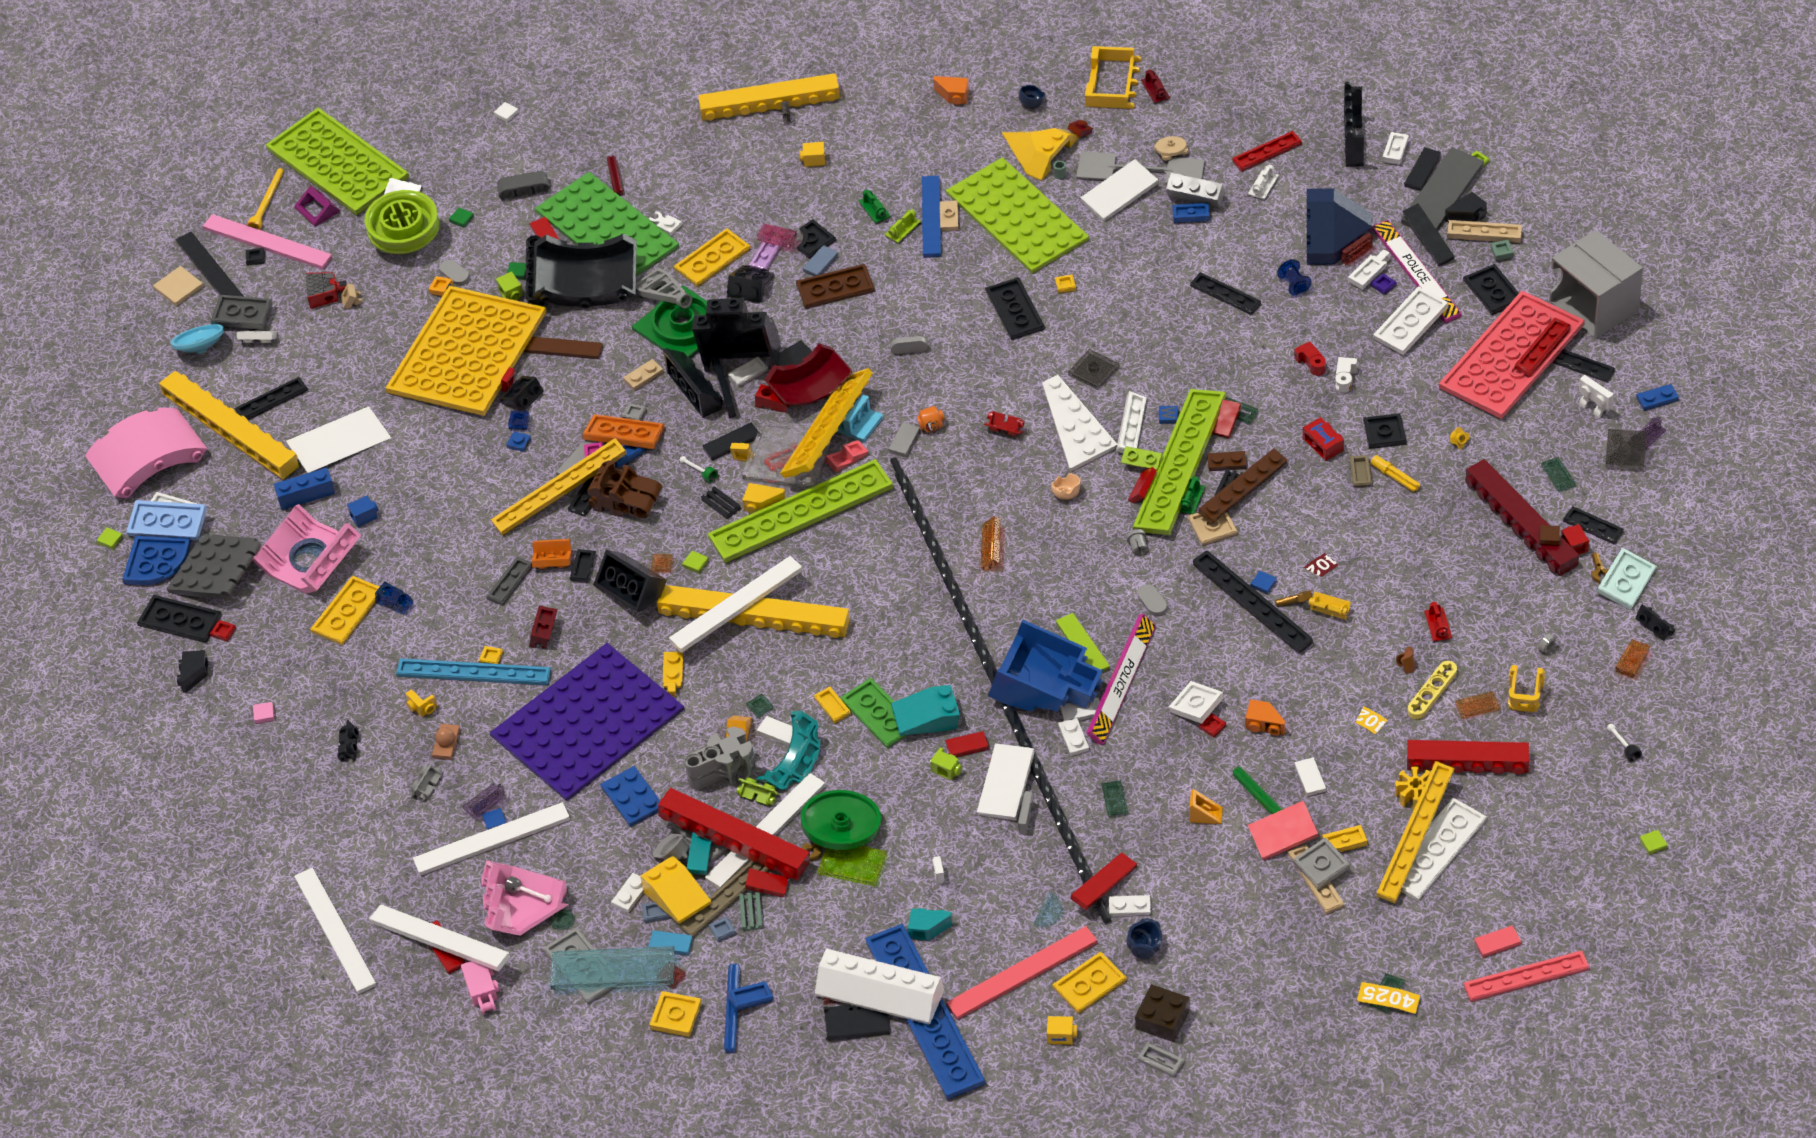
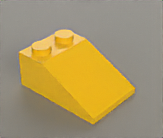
(674, 890)

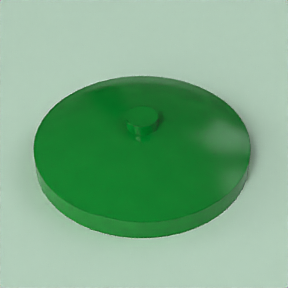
(840, 819)

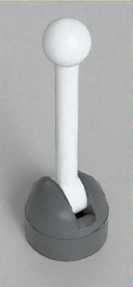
(514, 885)

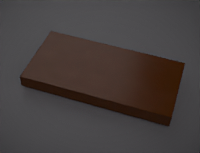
(835, 286)

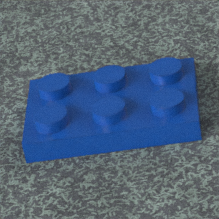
(631, 796)

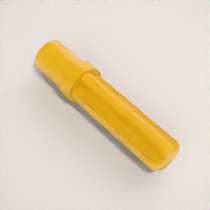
(1388, 469)

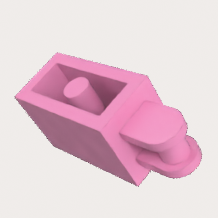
(480, 985)

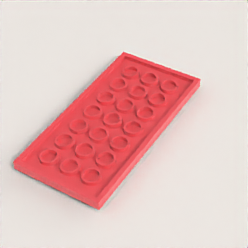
(1488, 371)

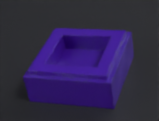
(1383, 284)

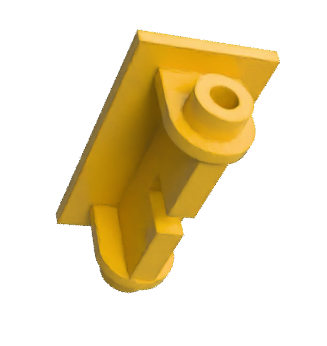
(1329, 605)

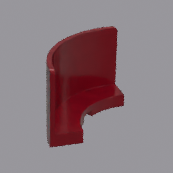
(812, 379)

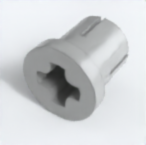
(1137, 540)

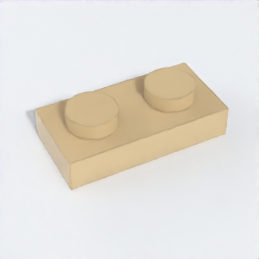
(643, 375)

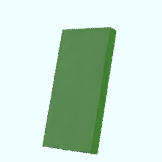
(874, 710)

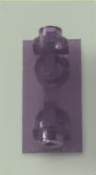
(1654, 430)

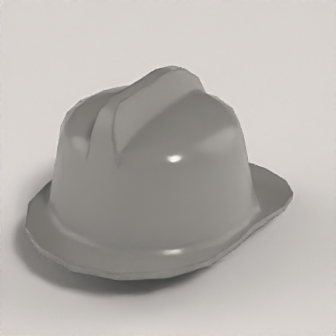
(670, 846)

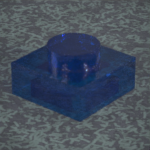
(519, 420)

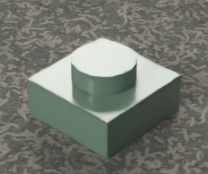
(1502, 250)

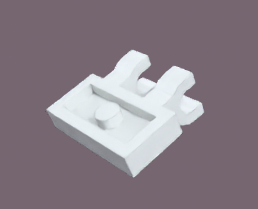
(1594, 392)

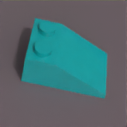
(927, 711)

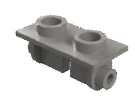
(429, 775)

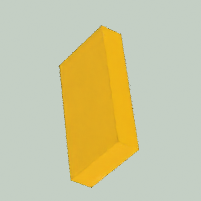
(832, 705)

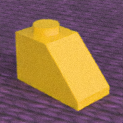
(761, 496)

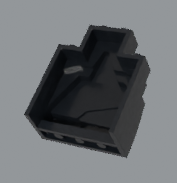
(735, 332)

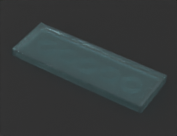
(612, 967)

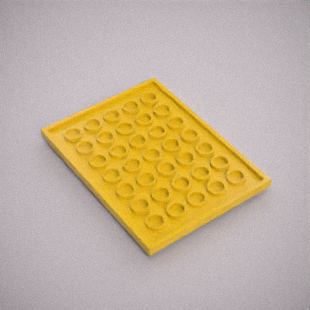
(466, 350)

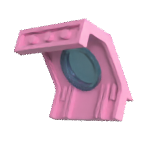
(304, 535)

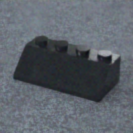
(692, 382)
(629, 581)

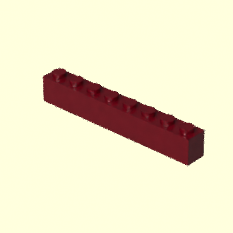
(1519, 515)

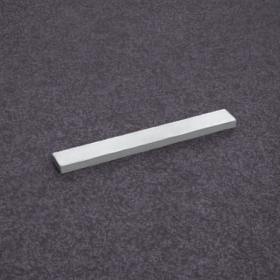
(735, 604)
(772, 823)
(491, 839)
(335, 931)
(439, 937)

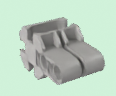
(721, 760)

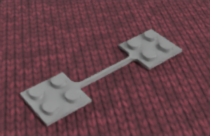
(1102, 165)

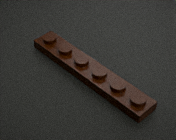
(1242, 486)

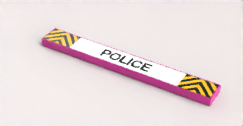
(1413, 266)
(1121, 679)

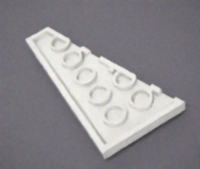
(1078, 430)

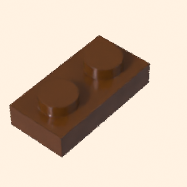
(1228, 460)

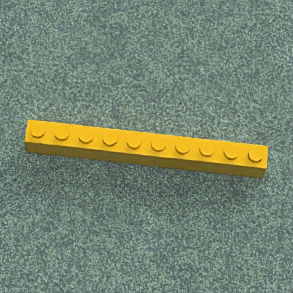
(229, 425)
(764, 613)

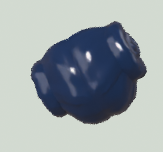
(1144, 938)

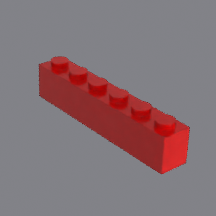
(1469, 755)

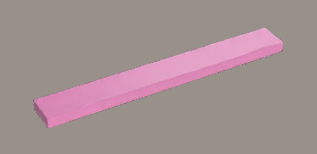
(267, 241)

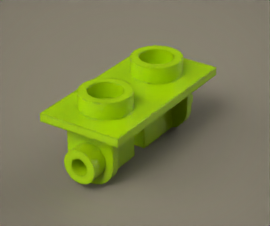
(903, 226)
(1141, 458)
(750, 788)

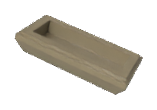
(1360, 470)

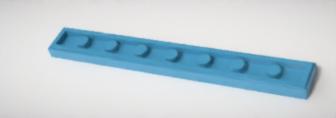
(473, 671)

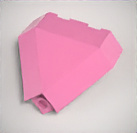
(519, 911)

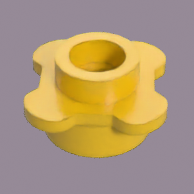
(1456, 434)

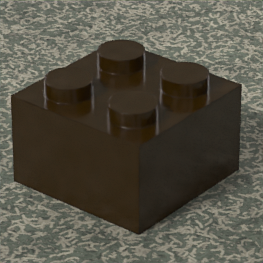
(1162, 1013)

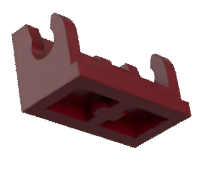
(542, 626)

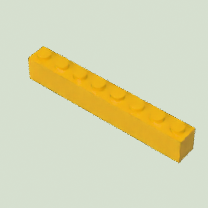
(769, 97)

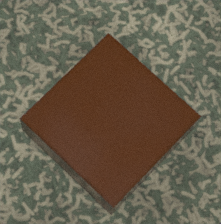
(1549, 535)

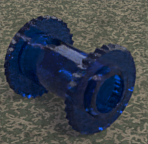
(1297, 282)

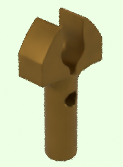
(1599, 568)
(1300, 597)
(810, 847)

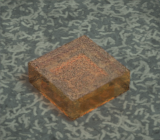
(662, 563)

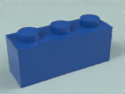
(304, 488)

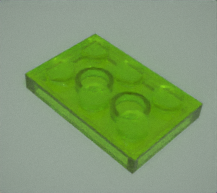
(854, 865)

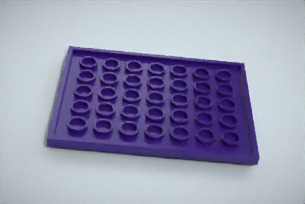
(586, 721)

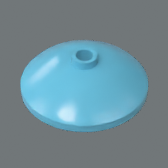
(197, 338)

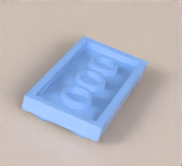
(166, 519)

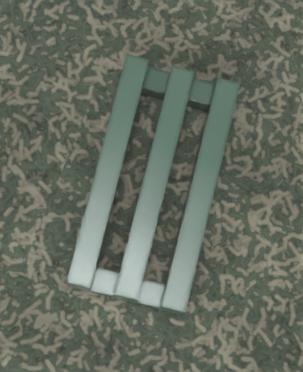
(750, 897)

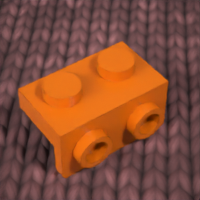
(551, 553)

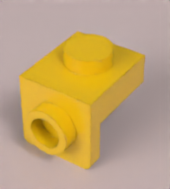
(421, 706)

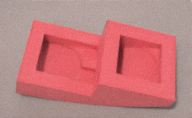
(850, 454)

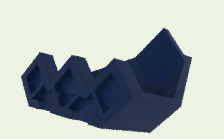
(1333, 225)

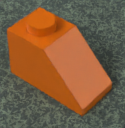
(952, 89)

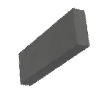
(509, 581)

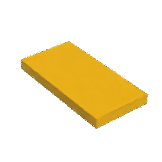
(712, 257)
(346, 610)

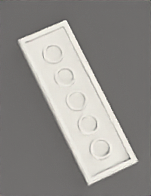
(1441, 845)

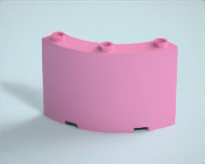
(143, 447)

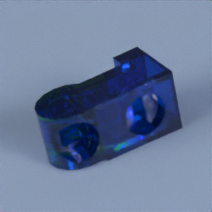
(393, 598)

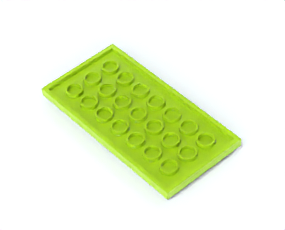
(336, 160)
(1017, 215)

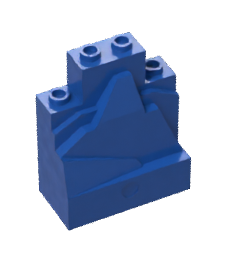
(1045, 672)

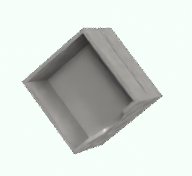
(1597, 283)

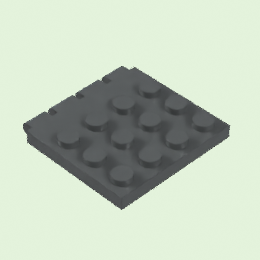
(214, 566)

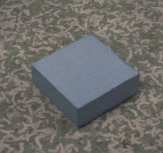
(722, 929)

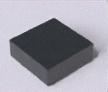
(255, 256)

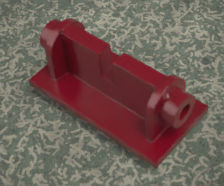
(1154, 87)

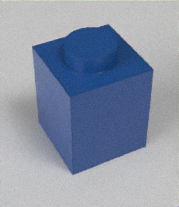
(362, 511)

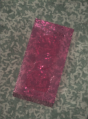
(776, 235)

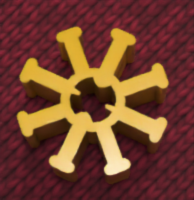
(1410, 787)

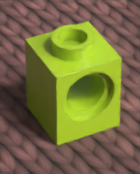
(509, 286)

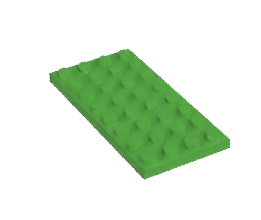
(594, 213)

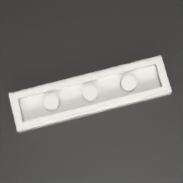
(1131, 421)

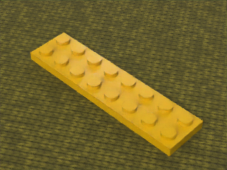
(826, 424)

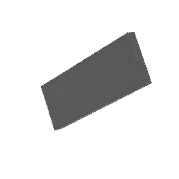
(1446, 185)

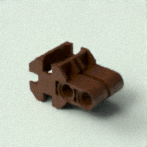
(623, 491)

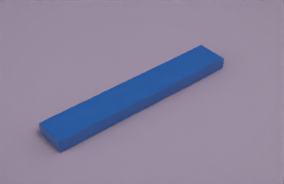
(931, 216)

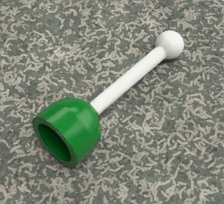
(706, 472)

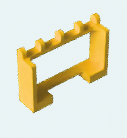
(1111, 100)

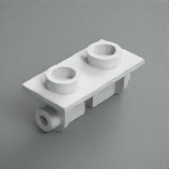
(1264, 183)

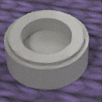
(1547, 643)

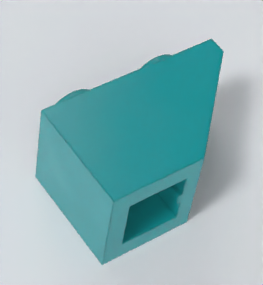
(927, 924)

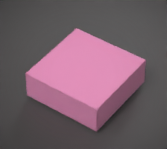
(263, 712)

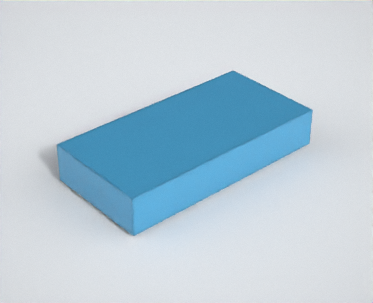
(680, 941)

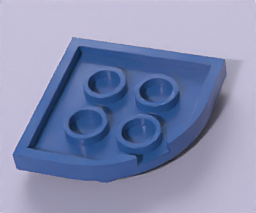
(155, 559)

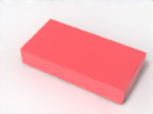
(1497, 941)

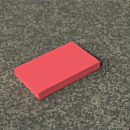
(1283, 830)

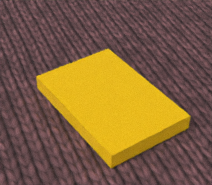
(1089, 982)

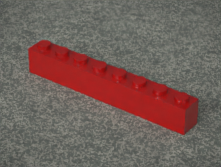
(733, 834)

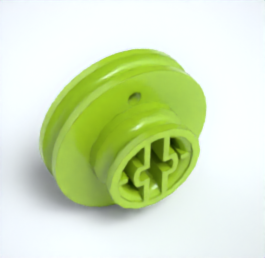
(402, 221)

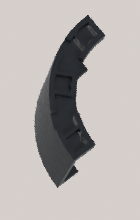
(584, 272)

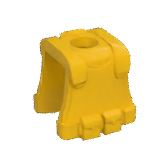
(1532, 701)

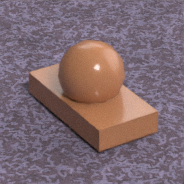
(446, 740)

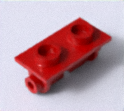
(1012, 425)
(1437, 622)

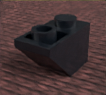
(192, 669)

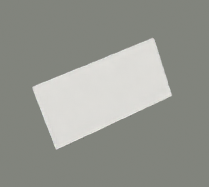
(338, 439)

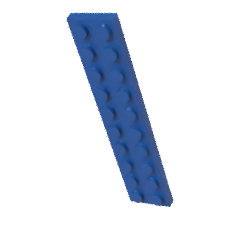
(941, 1039)

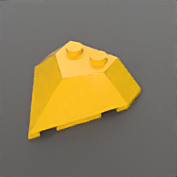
(1038, 148)

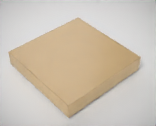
(178, 286)
(1210, 533)

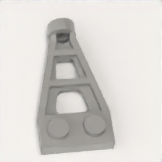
(646, 286)

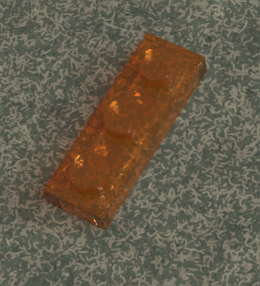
(990, 543)

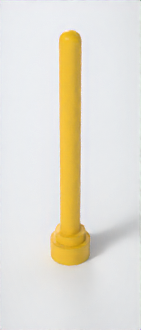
(256, 221)

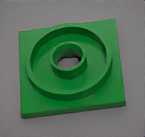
(663, 331)

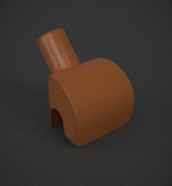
(1407, 660)

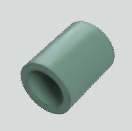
(1059, 169)

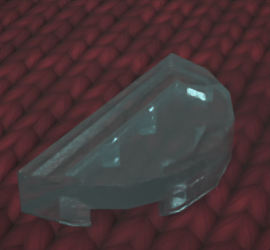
(1049, 912)

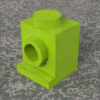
(945, 765)

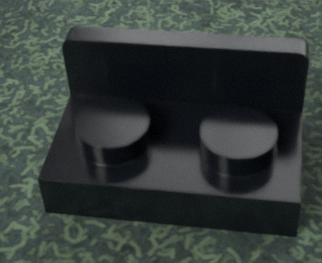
(522, 393)

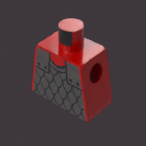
(323, 288)

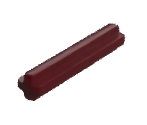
(614, 175)

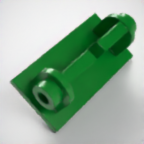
(873, 207)
(1193, 496)

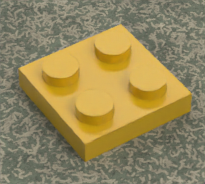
(675, 1014)

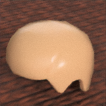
(1067, 487)

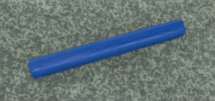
(731, 1015)

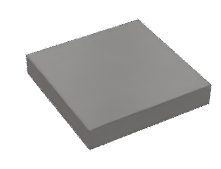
(1321, 863)

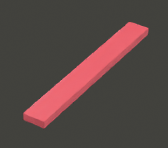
(1021, 973)

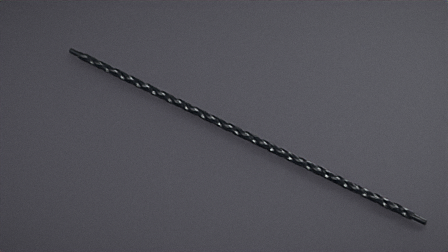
(987, 663)

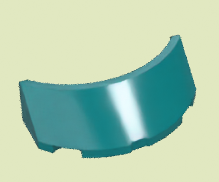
(800, 755)

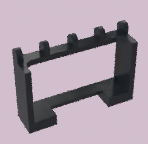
(1353, 119)

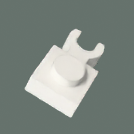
(667, 224)

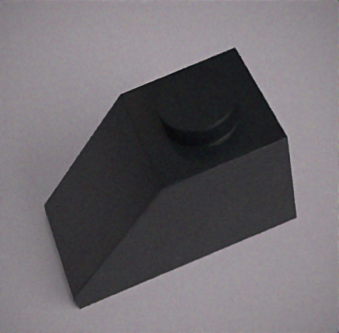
(1467, 209)

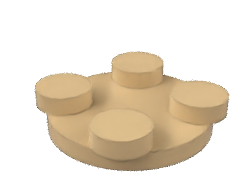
(1170, 147)

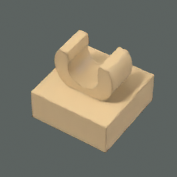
(350, 296)

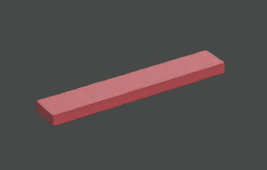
(1526, 976)

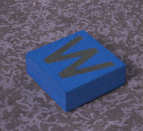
(1168, 414)

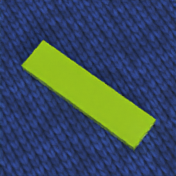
(1075, 632)

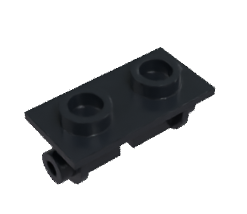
(1654, 623)
(348, 739)

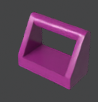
(311, 194)

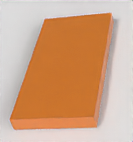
(626, 431)

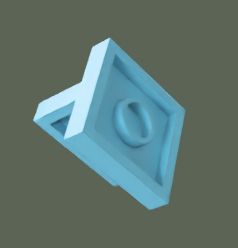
(860, 420)

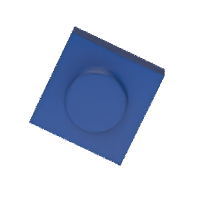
(518, 441)

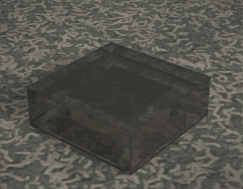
(786, 113)

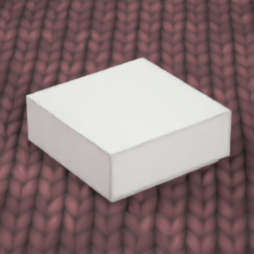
(506, 112)
(938, 870)

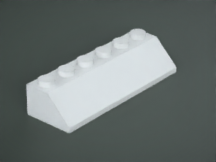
(878, 986)

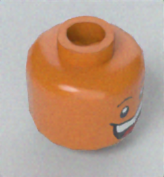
(930, 419)

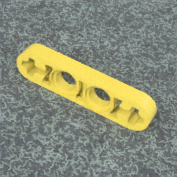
(1429, 688)

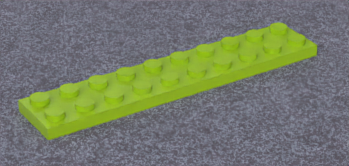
(1179, 461)
(800, 511)

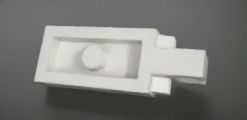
(1369, 269)

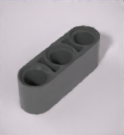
(522, 184)

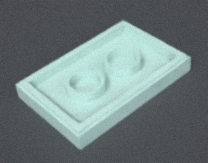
(1626, 578)

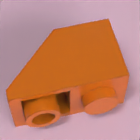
(1264, 718)

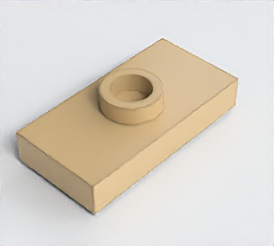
(948, 215)

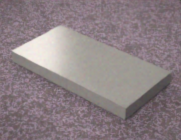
(576, 941)

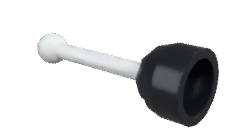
(1629, 749)

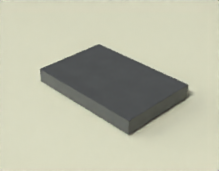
(241, 311)

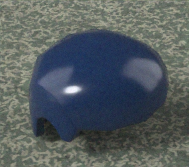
(1031, 96)

